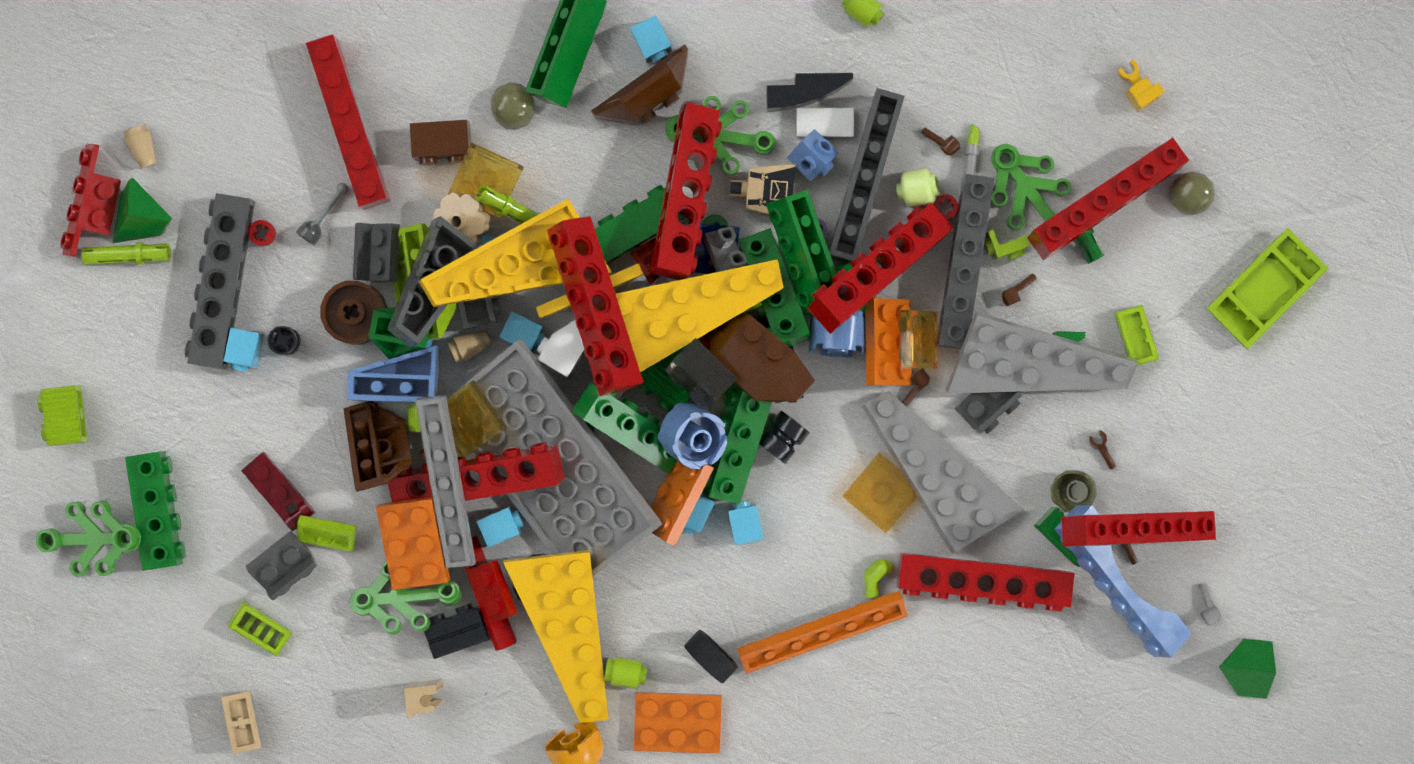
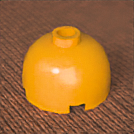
(577, 747)

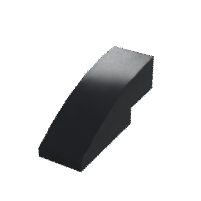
(806, 91)

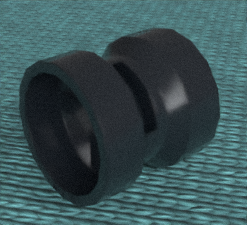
(279, 339)

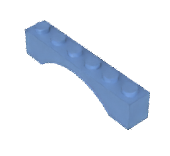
(1158, 629)

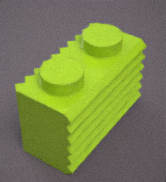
(62, 415)

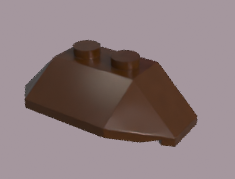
(647, 93)
(759, 360)
(376, 444)

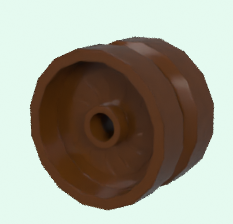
(337, 308)

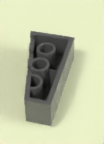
(414, 311)

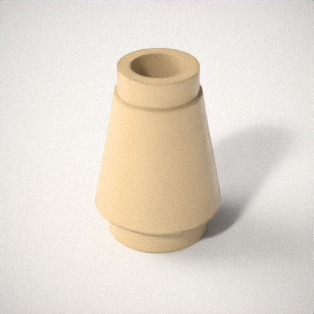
(140, 145)
(467, 346)

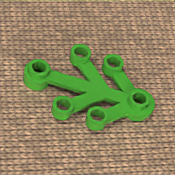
(728, 136)
(1025, 185)
(94, 538)
(399, 599)

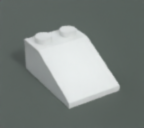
(563, 350)

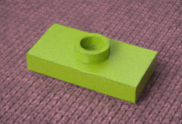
(1136, 334)
(326, 533)

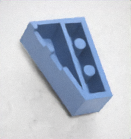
(397, 379)

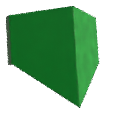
(139, 215)
(385, 340)
(1251, 668)

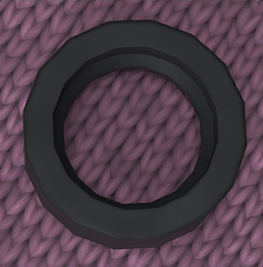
(711, 656)

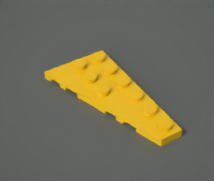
(505, 265)
(677, 312)
(563, 611)

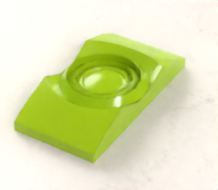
(1266, 288)

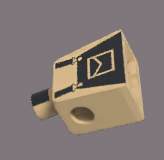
(764, 186)

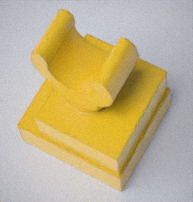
(1142, 91)

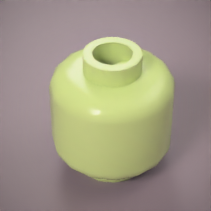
(918, 187)

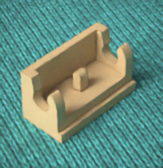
(419, 696)
(240, 722)

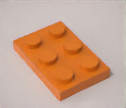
(884, 342)
(677, 499)
(412, 543)
(677, 722)

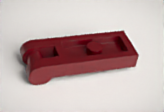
(277, 490)

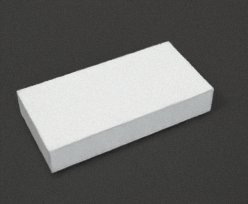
(826, 121)

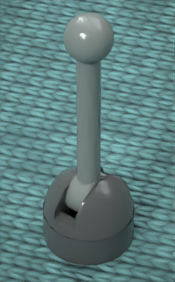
(311, 230)

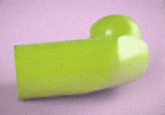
(874, 574)

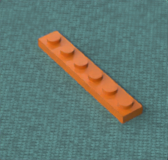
(822, 632)

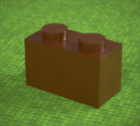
(440, 141)

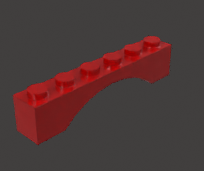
(347, 122)

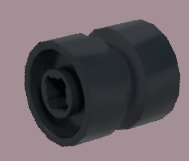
(783, 437)

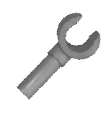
(1212, 613)

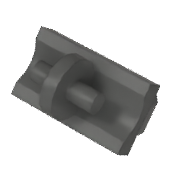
(723, 250)

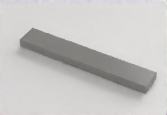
(445, 481)

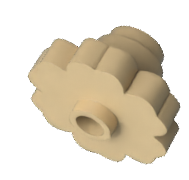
(464, 215)

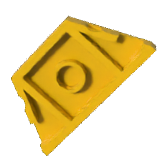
(562, 303)

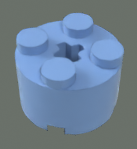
(842, 341)
(693, 435)

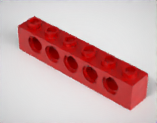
(1108, 199)
(665, 260)
(594, 306)
(833, 311)
(543, 458)
(1138, 528)
(1059, 581)

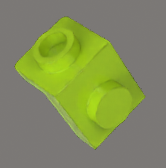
(1011, 249)

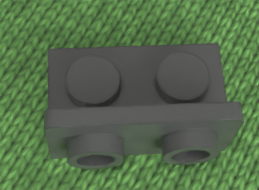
(376, 252)
(983, 409)
(282, 565)

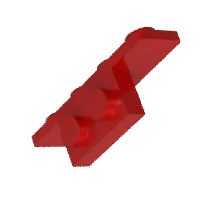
(92, 204)
(492, 597)

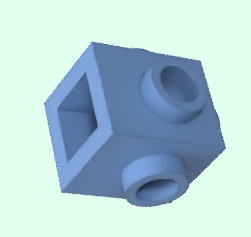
(813, 156)

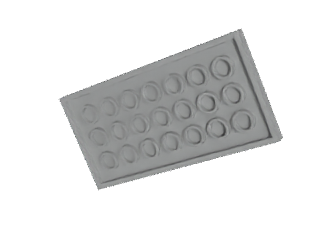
(595, 501)

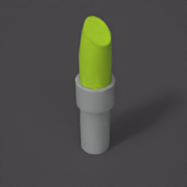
(971, 150)

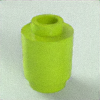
(864, 11)
(625, 672)

